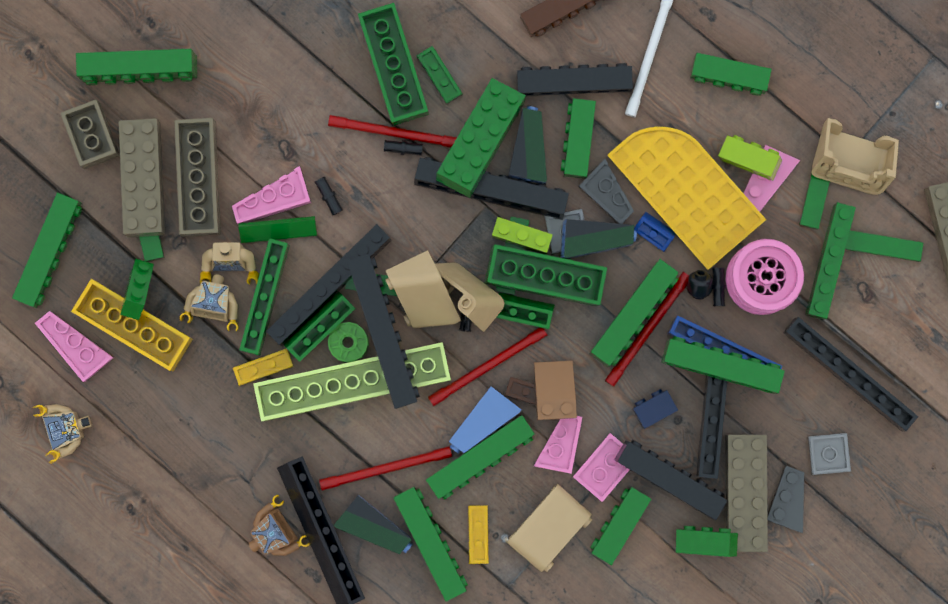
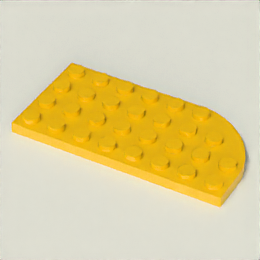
(687, 190)

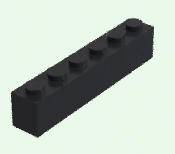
(575, 80)
(711, 428)
(671, 480)

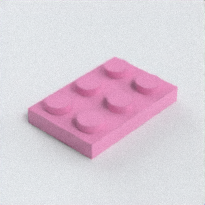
(600, 471)

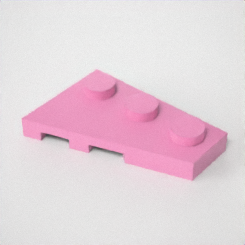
(561, 446)

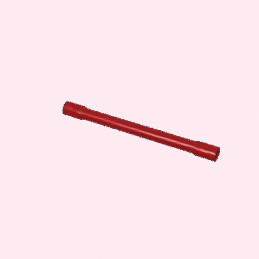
(345, 123)
(619, 369)
(445, 392)
(335, 481)

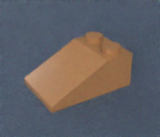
(555, 390)

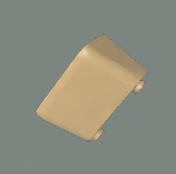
(854, 160)
(422, 293)
(478, 300)
(549, 528)

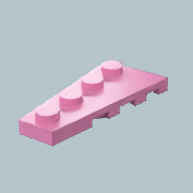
(760, 189)
(278, 197)
(75, 348)

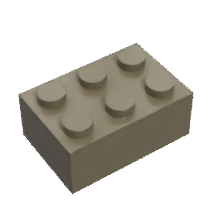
(90, 134)

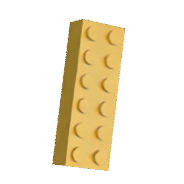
(147, 335)

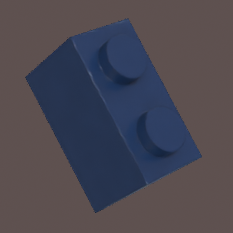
(654, 409)

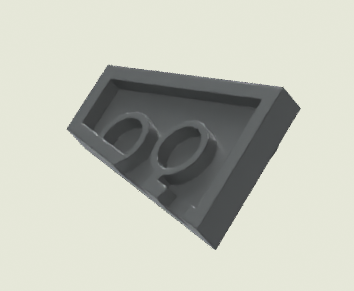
(607, 193)
(788, 500)

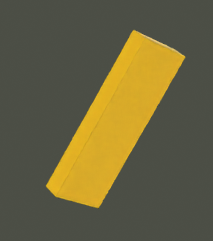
(263, 367)
(478, 534)

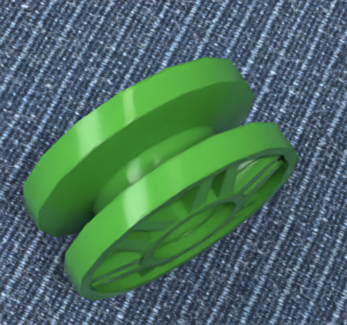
(344, 331)

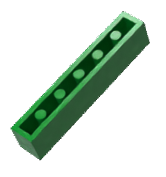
(47, 250)
(830, 261)
(264, 297)
(484, 454)
(430, 544)

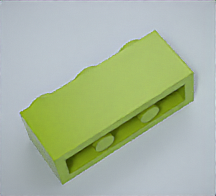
(750, 157)
(522, 235)

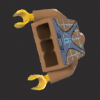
(273, 532)

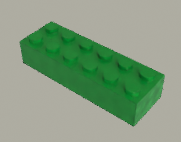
(393, 64)
(136, 66)
(480, 137)
(545, 275)
(634, 312)
(722, 366)

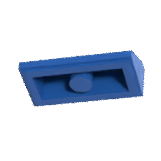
(654, 231)

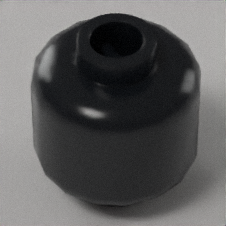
(699, 284)

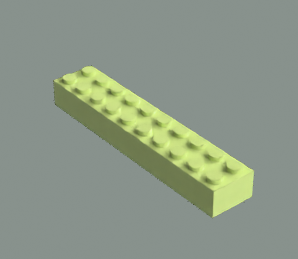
(345, 383)

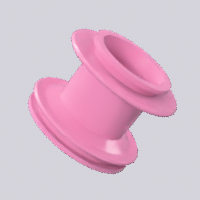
(744, 292)

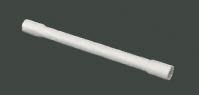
(634, 100)

